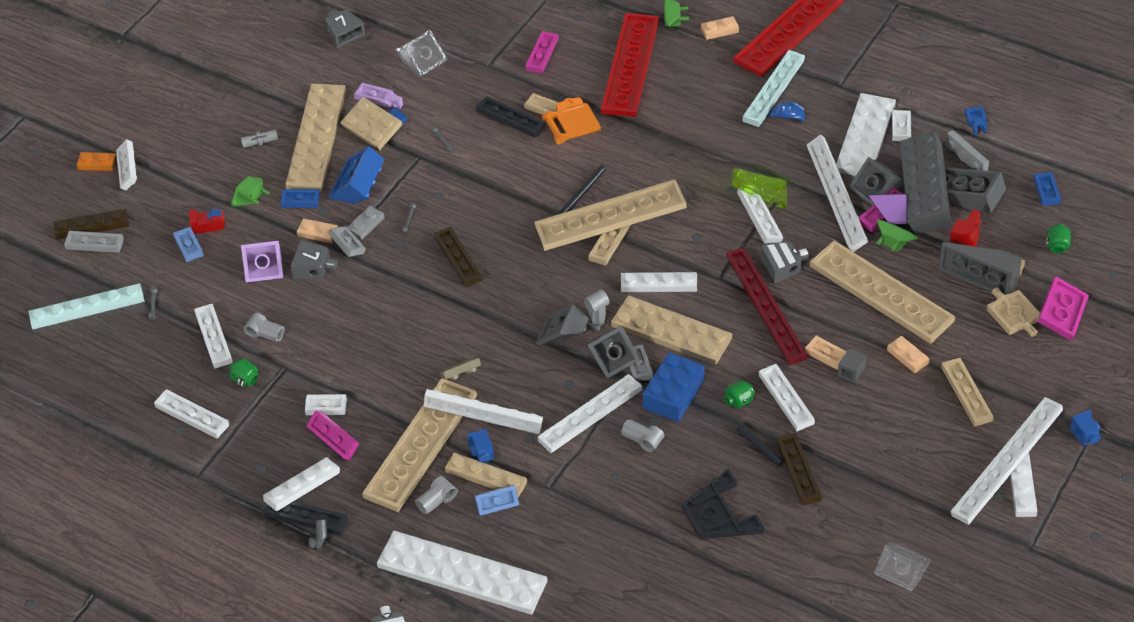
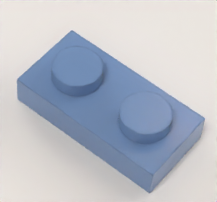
(188, 244)
(496, 500)

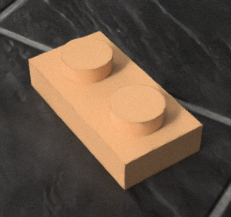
(720, 28)
(315, 230)
(825, 352)
(908, 354)

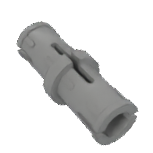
(259, 138)

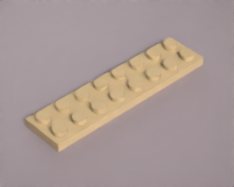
(316, 137)
(610, 214)
(882, 291)
(415, 451)

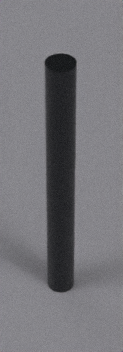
(584, 188)

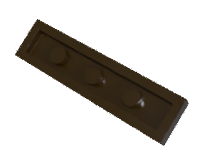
(92, 223)
(457, 256)
(799, 469)

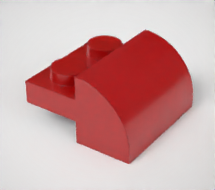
(966, 231)

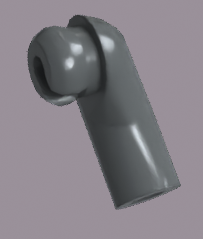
(321, 534)

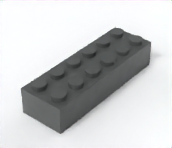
(925, 183)

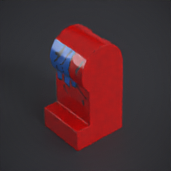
(206, 221)

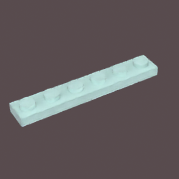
(773, 88)
(86, 306)

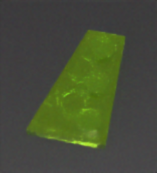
(766, 186)

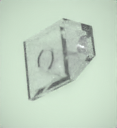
(422, 53)

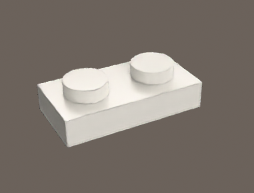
(901, 125)
(326, 403)

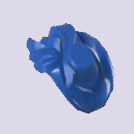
(788, 110)

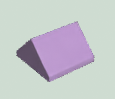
(262, 261)

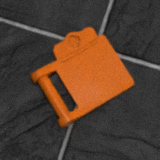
(574, 118)

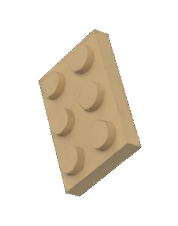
(371, 123)

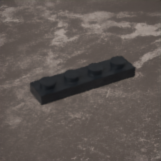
(510, 116)
(308, 515)

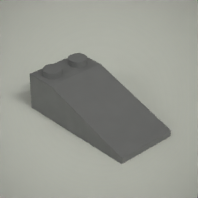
(974, 188)
(981, 266)

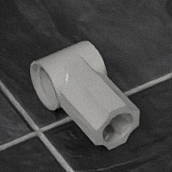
(596, 308)
(259, 326)
(647, 437)
(440, 491)

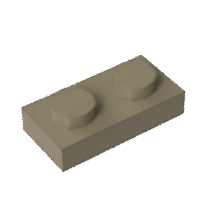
(466, 366)

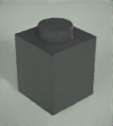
(852, 365)

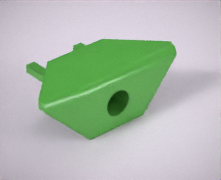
(672, 13)
(248, 191)
(893, 235)

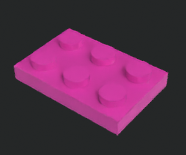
(1062, 308)

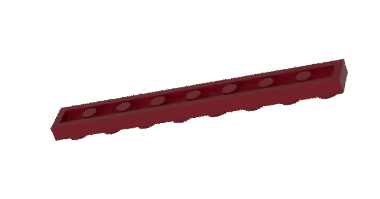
(766, 306)

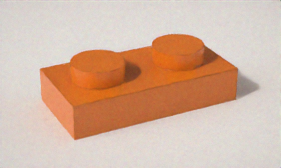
(96, 161)

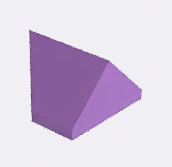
(892, 207)

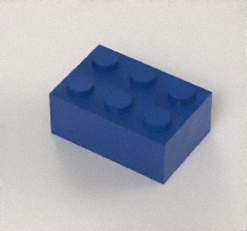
(673, 387)

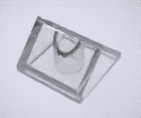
(901, 565)

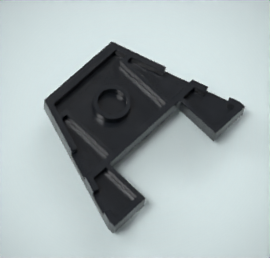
(711, 515)

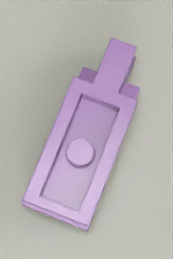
(378, 96)

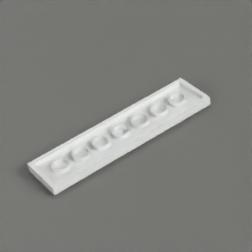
(462, 572)

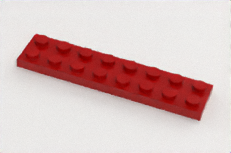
(784, 34)
(630, 65)

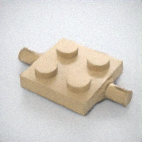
(1013, 312)

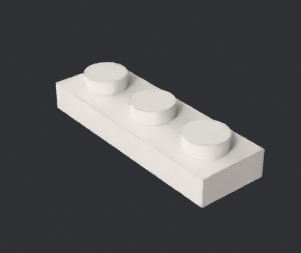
(126, 165)

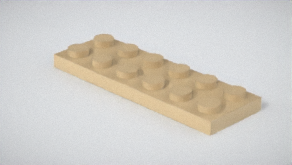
(672, 330)

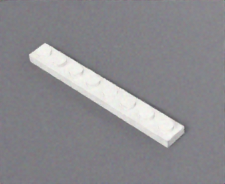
(837, 193)
(1006, 461)

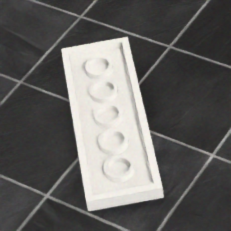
(865, 132)

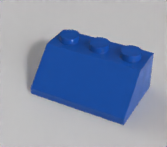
(357, 176)

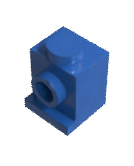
(1085, 428)
(480, 446)

